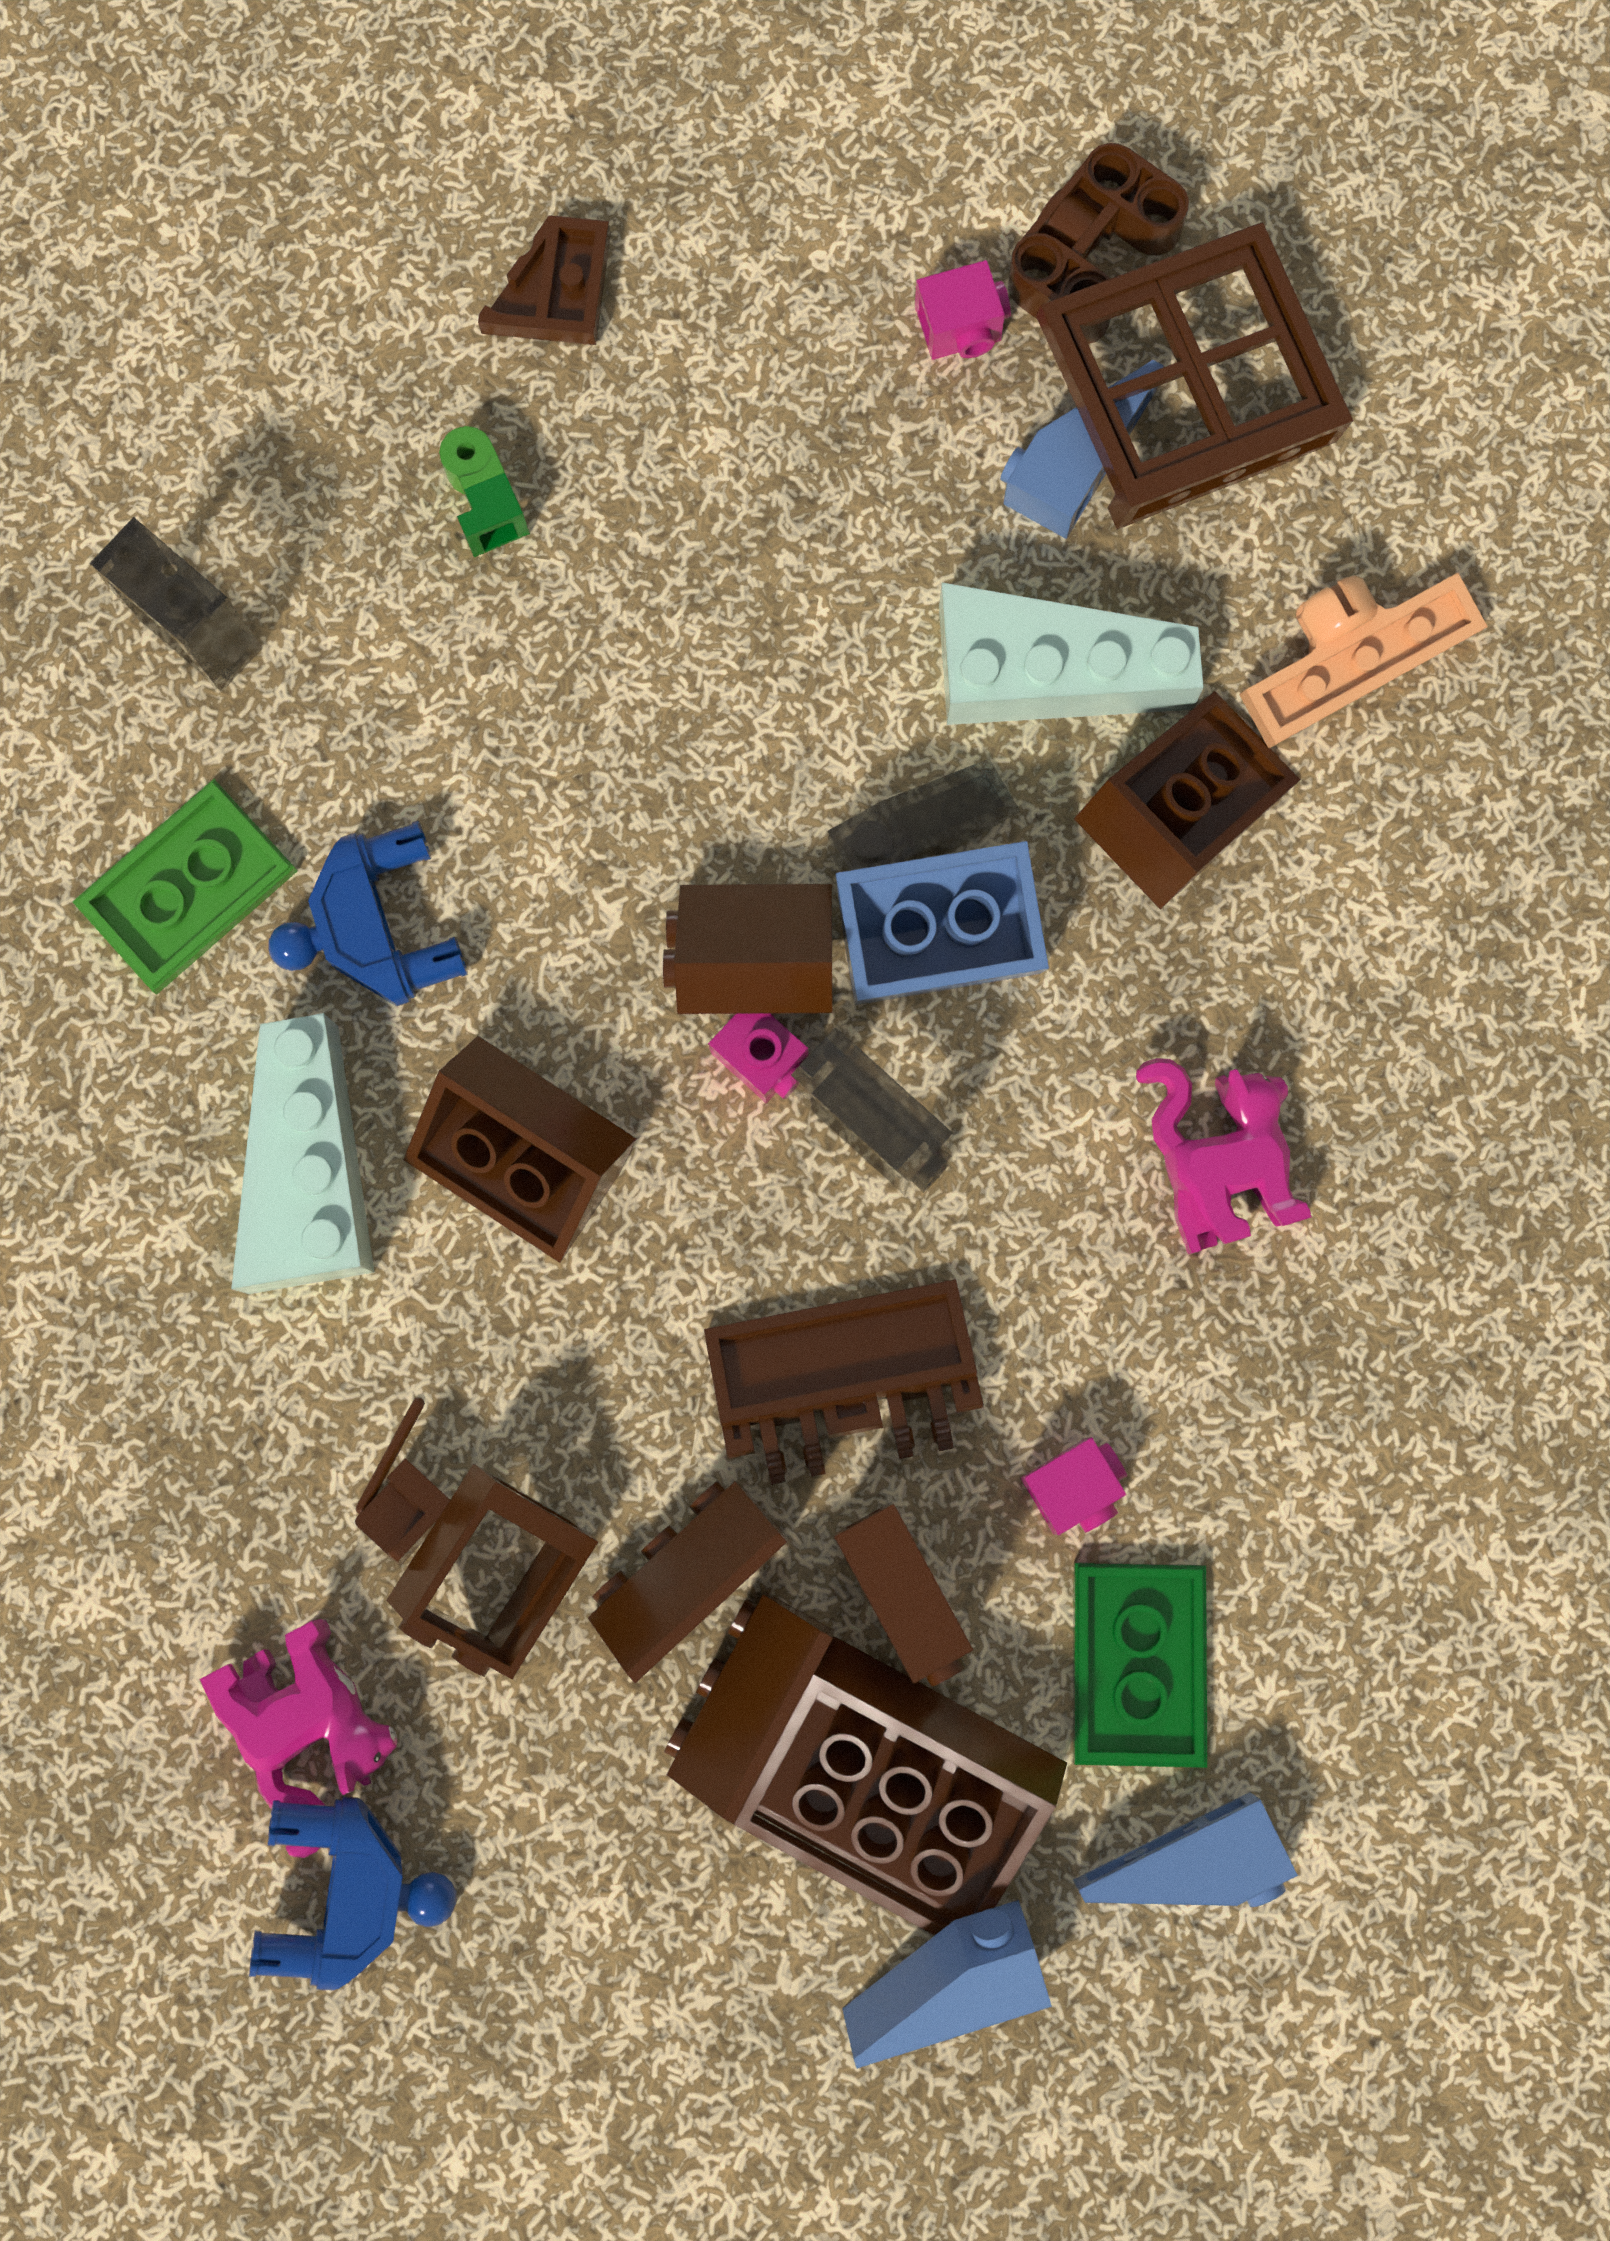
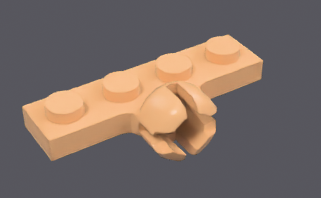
(1357, 650)

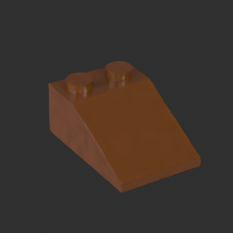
(1185, 799)

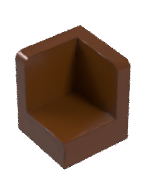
(402, 1512)

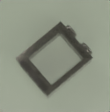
(177, 604)
(873, 1114)

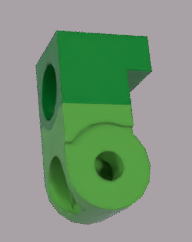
(477, 473)

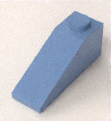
(1061, 465)
(1208, 1861)
(952, 1985)

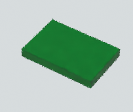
(1139, 1665)

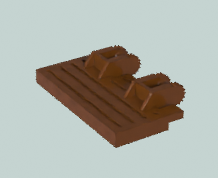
(842, 1363)

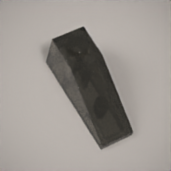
(923, 820)

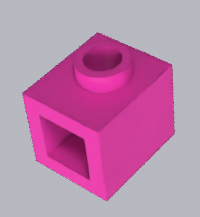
(961, 310)
(759, 1053)
(1077, 1486)

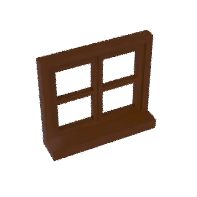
(1230, 450)

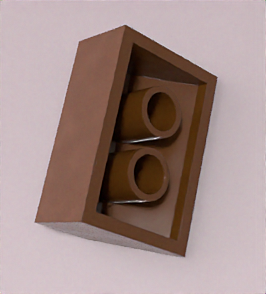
(517, 1147)
(684, 1577)
(747, 1703)

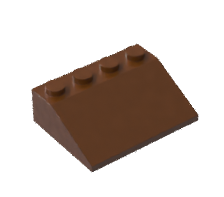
(902, 1792)

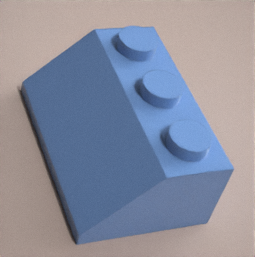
(941, 923)

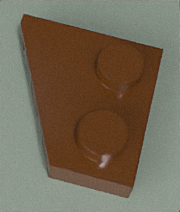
(554, 286)

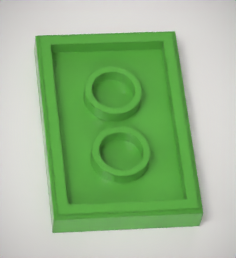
(185, 886)

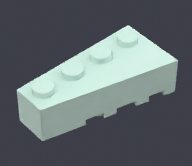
(1059, 660)
(301, 1170)

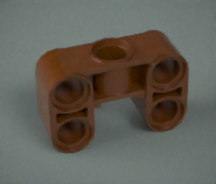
(1085, 214)

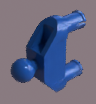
(354, 925)
(361, 1895)

